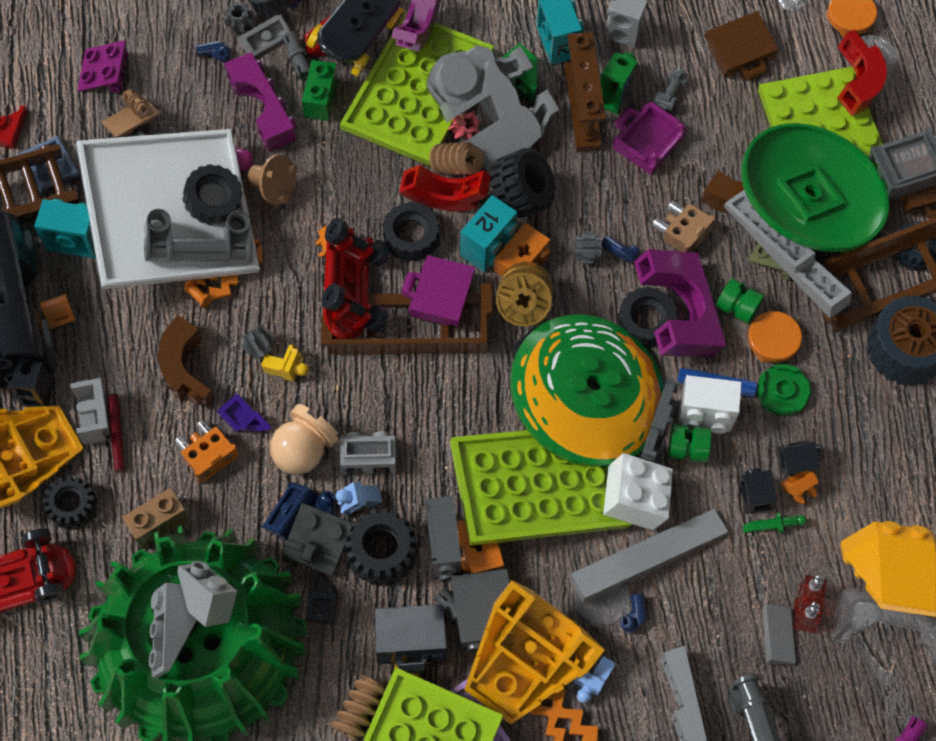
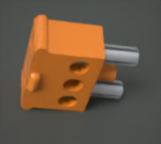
(207, 452)

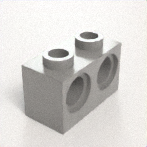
(625, 21)

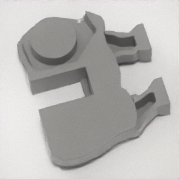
(477, 77)

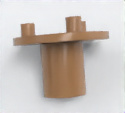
(274, 179)

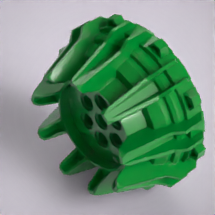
(217, 687)

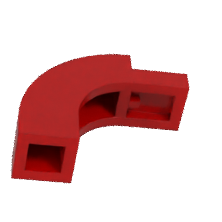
(869, 70)
(443, 192)

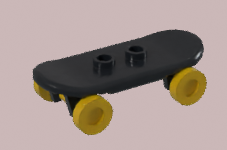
(354, 29)

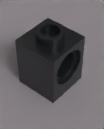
(799, 457)
(758, 490)

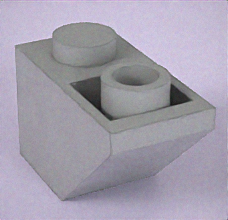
(206, 594)

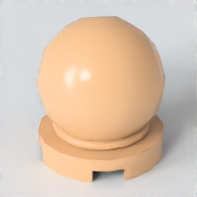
(301, 443)

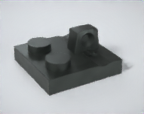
(317, 539)

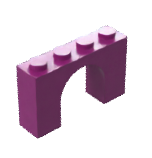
(685, 276)

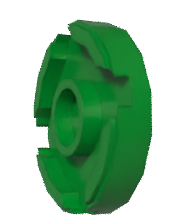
(783, 390)

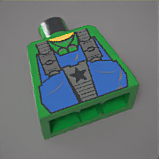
(619, 70)

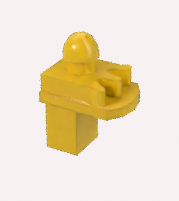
(288, 366)

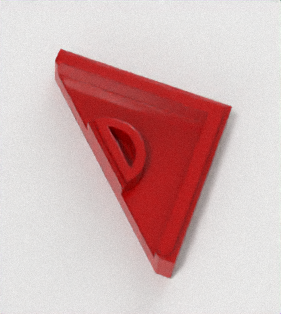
(11, 127)

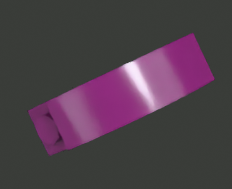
(417, 25)

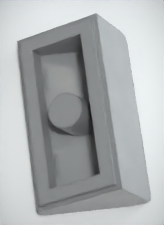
(264, 35)
(778, 635)

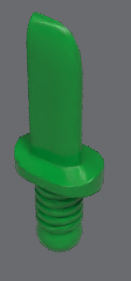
(774, 524)

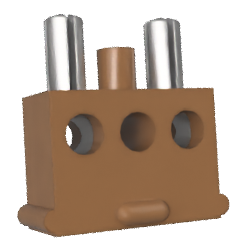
(687, 228)

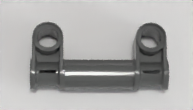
(234, 246)
(747, 698)

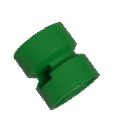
(740, 301)
(689, 443)

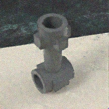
(667, 100)

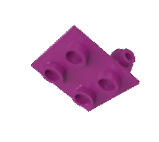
(104, 67)

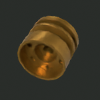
(526, 279)

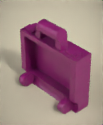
(648, 137)
(440, 291)

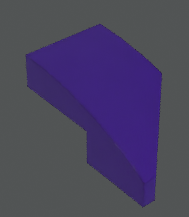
(242, 417)

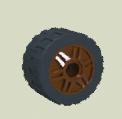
(905, 340)

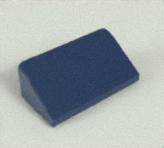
(285, 512)

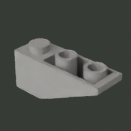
(170, 627)

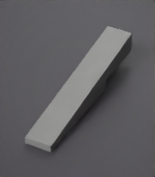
(793, 258)
(647, 555)
(688, 719)

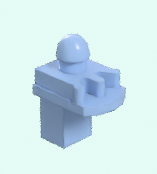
(356, 496)
(594, 682)

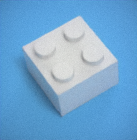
(709, 403)
(638, 491)

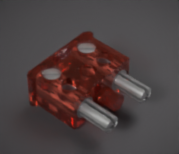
(809, 603)

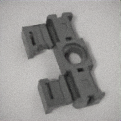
(664, 414)

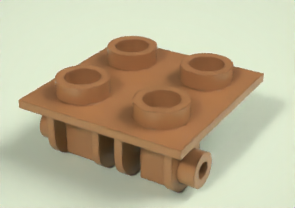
(136, 113)

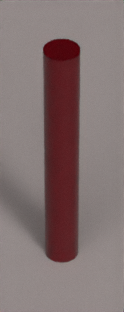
(116, 433)

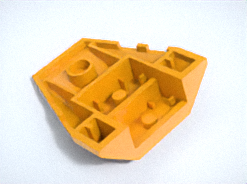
(32, 449)
(896, 565)
(527, 653)

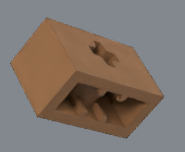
(157, 515)

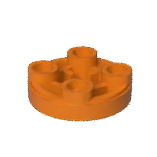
(851, 15)
(774, 337)

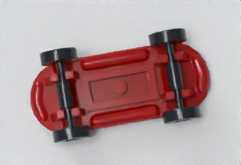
(347, 281)
(36, 572)

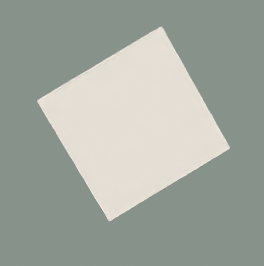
(148, 172)

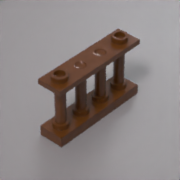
(584, 92)
(45, 154)

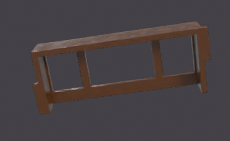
(873, 252)
(413, 345)

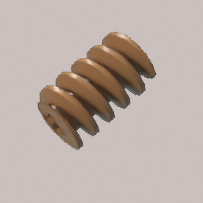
(456, 158)
(358, 708)

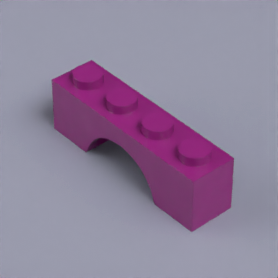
(248, 79)

